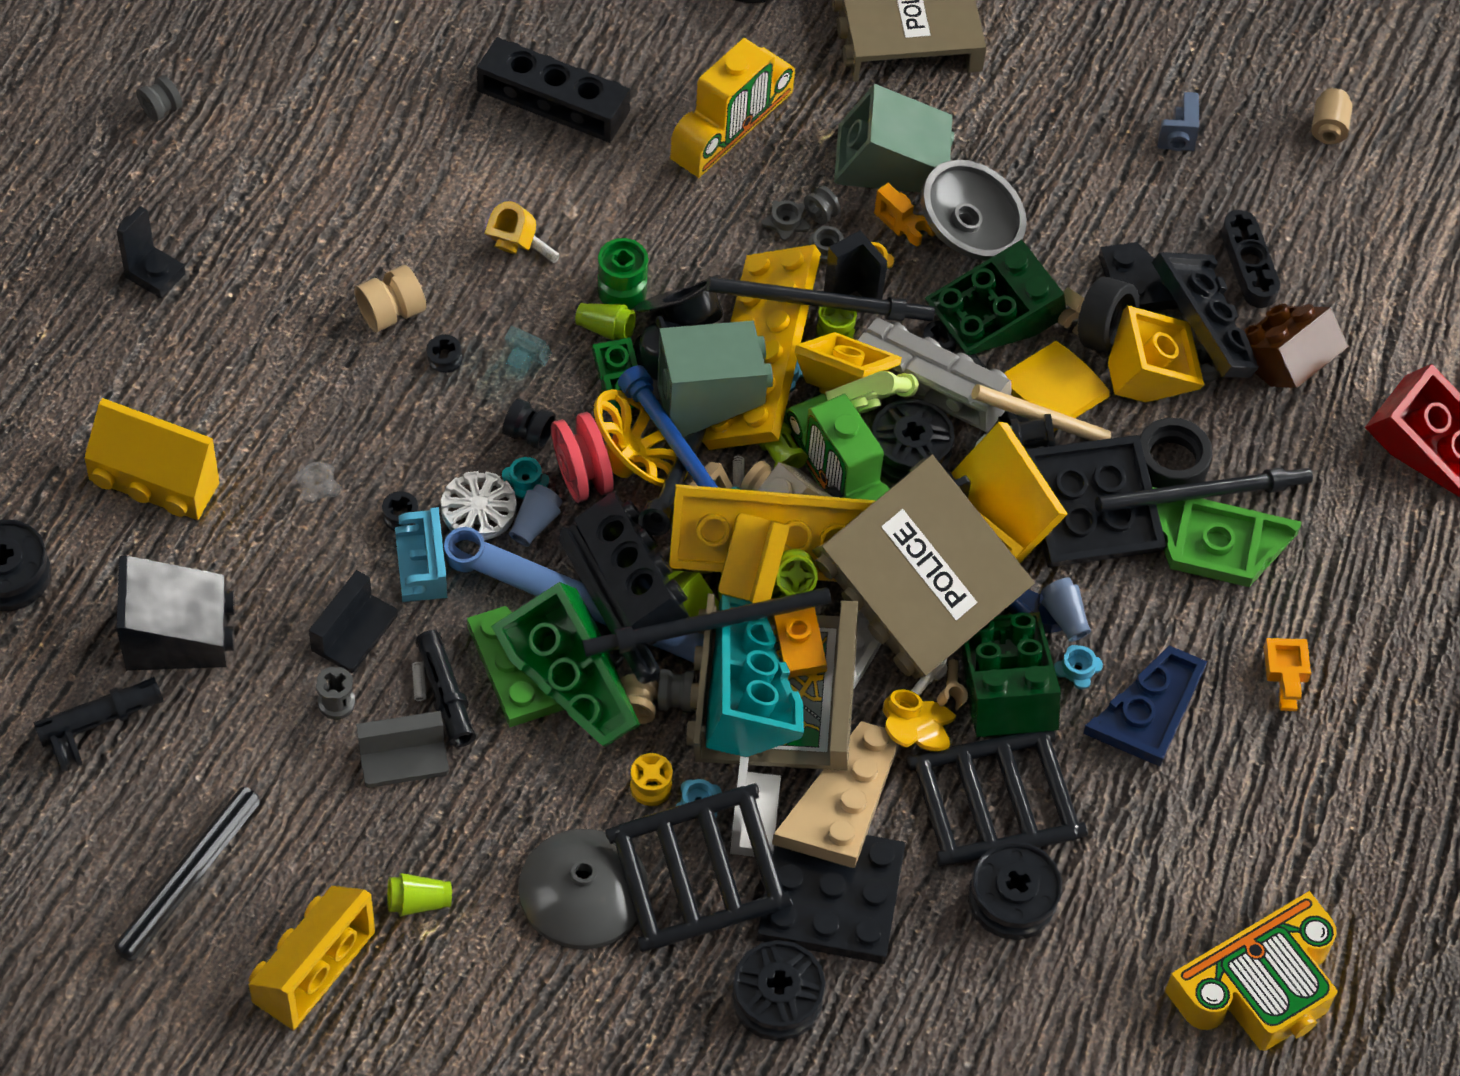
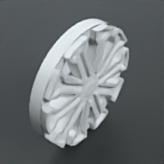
(479, 505)

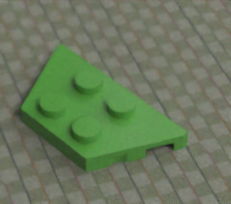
(1223, 539)

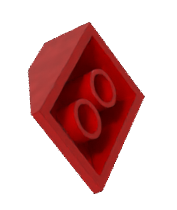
(1423, 426)

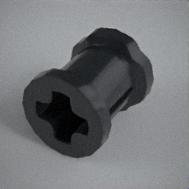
(1034, 432)

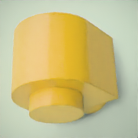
(511, 227)

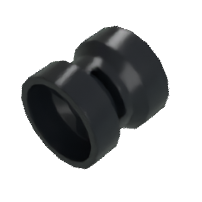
(528, 423)

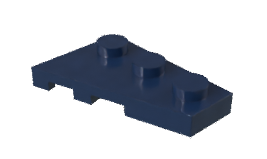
(1151, 708)

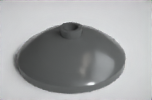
(972, 209)
(575, 909)

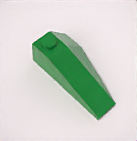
(547, 646)

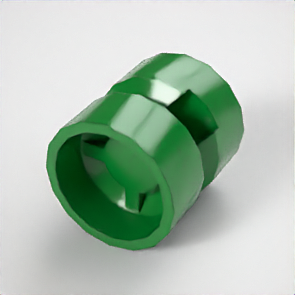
(622, 272)

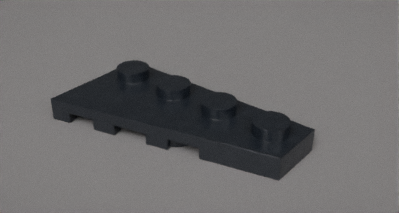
(1203, 303)

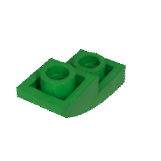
(611, 361)

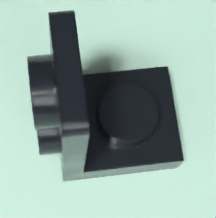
(144, 262)

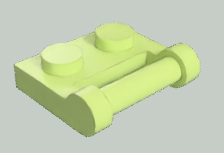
(869, 390)

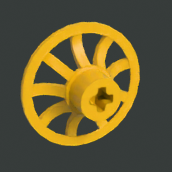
(627, 449)

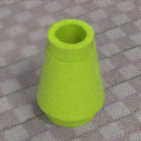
(607, 320)
(417, 894)

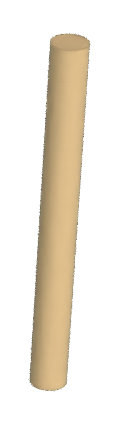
(1034, 412)

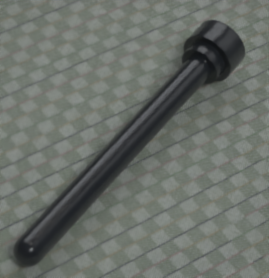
(658, 513)

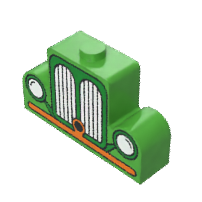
(838, 446)

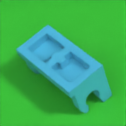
(421, 556)

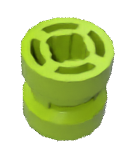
(836, 321)
(796, 579)

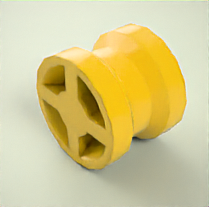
(651, 768)

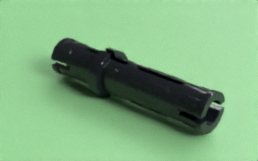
(445, 688)
(100, 711)

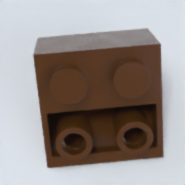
(1294, 343)

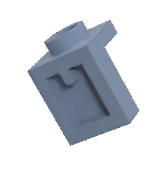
(1183, 129)

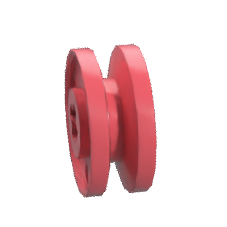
(582, 457)

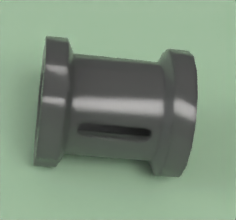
(332, 696)

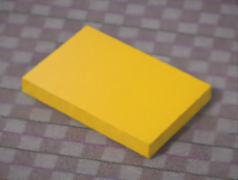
(1010, 489)

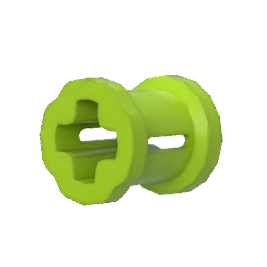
(785, 449)

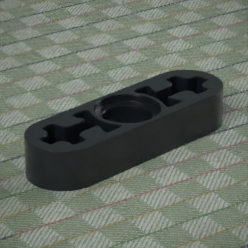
(1248, 273)

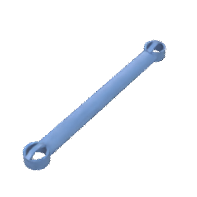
(537, 579)

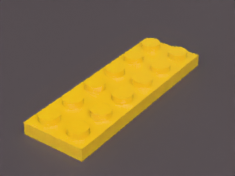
(782, 329)
(707, 518)

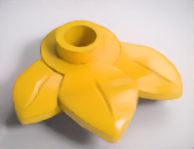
(916, 721)

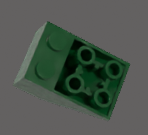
(999, 301)
(1011, 677)

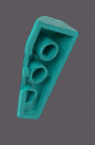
(750, 690)

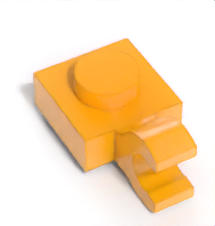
(897, 213)
(1289, 665)

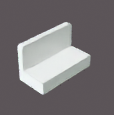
(767, 805)

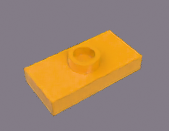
(800, 642)

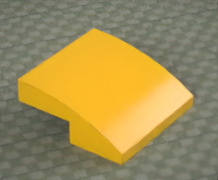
(1057, 381)

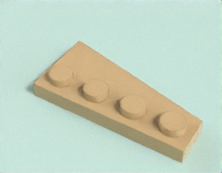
(841, 803)

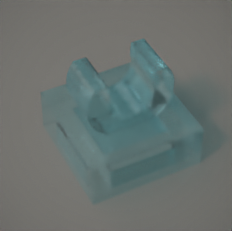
(525, 349)

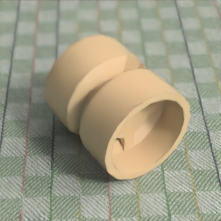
(387, 299)

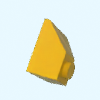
(1153, 357)
(839, 360)

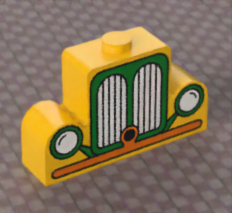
(729, 104)
(1263, 976)

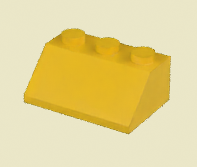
(151, 460)
(313, 954)

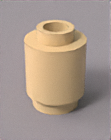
(1332, 116)

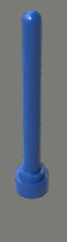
(637, 384)

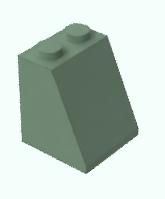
(891, 141)
(711, 373)

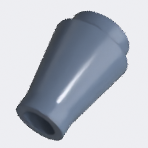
(535, 514)
(1066, 607)

